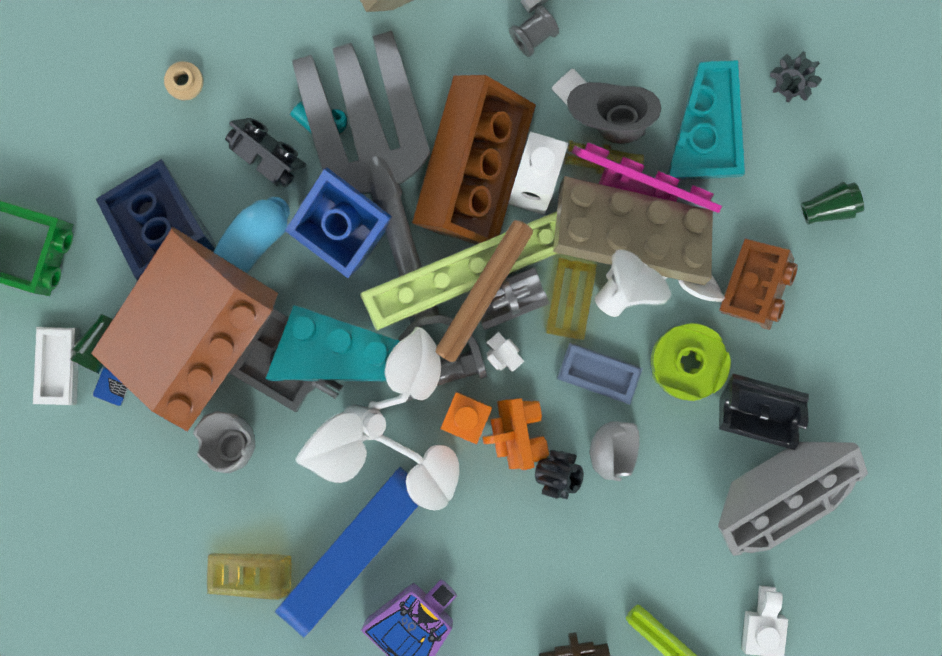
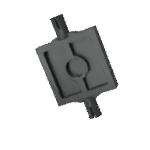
(256, 361)

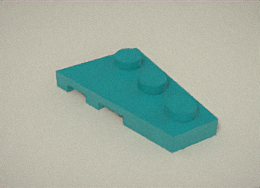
(711, 126)
(328, 349)

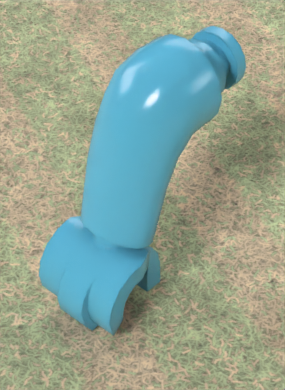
(253, 232)

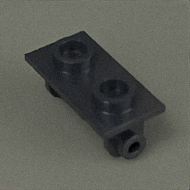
(251, 139)

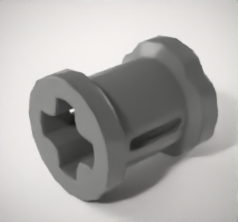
(534, 31)

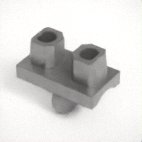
(514, 298)

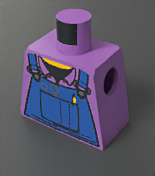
(412, 621)

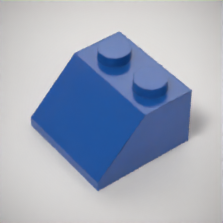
(338, 223)

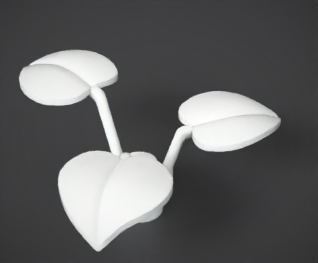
(635, 283)
(338, 447)

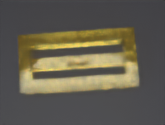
(576, 267)

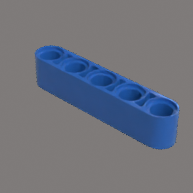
(348, 555)

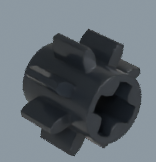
(800, 86)
(559, 474)

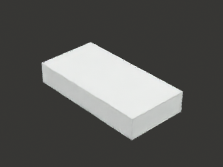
(54, 371)

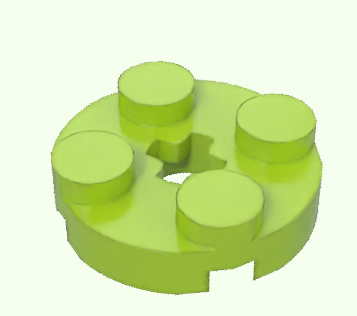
(709, 351)

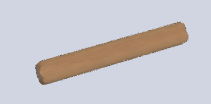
(484, 291)

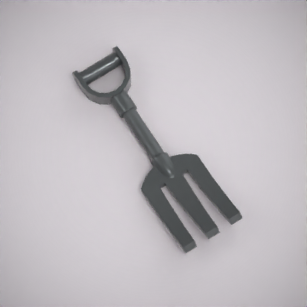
(378, 167)

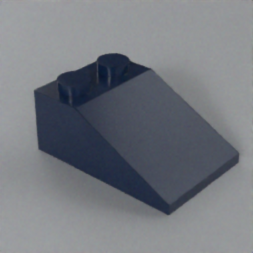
(144, 213)

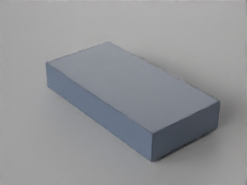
(599, 373)

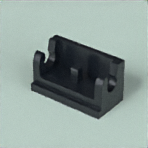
(763, 411)

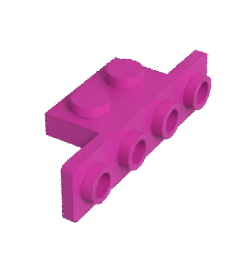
(629, 177)

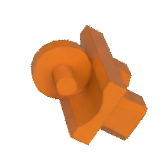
(512, 435)

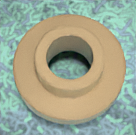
(191, 88)

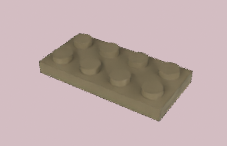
(662, 233)

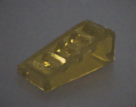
(273, 575)

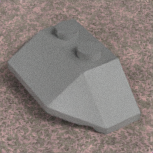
(788, 494)

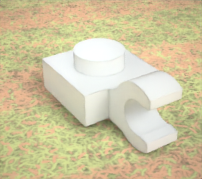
(503, 353)
(765, 630)

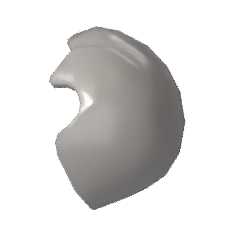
(224, 441)
(615, 450)

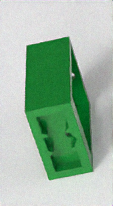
(57, 242)

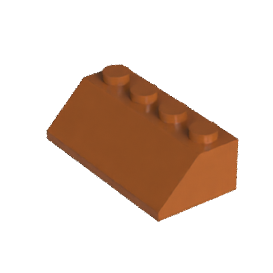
(474, 160)

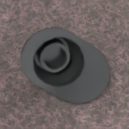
(614, 110)

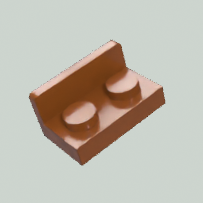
(759, 283)

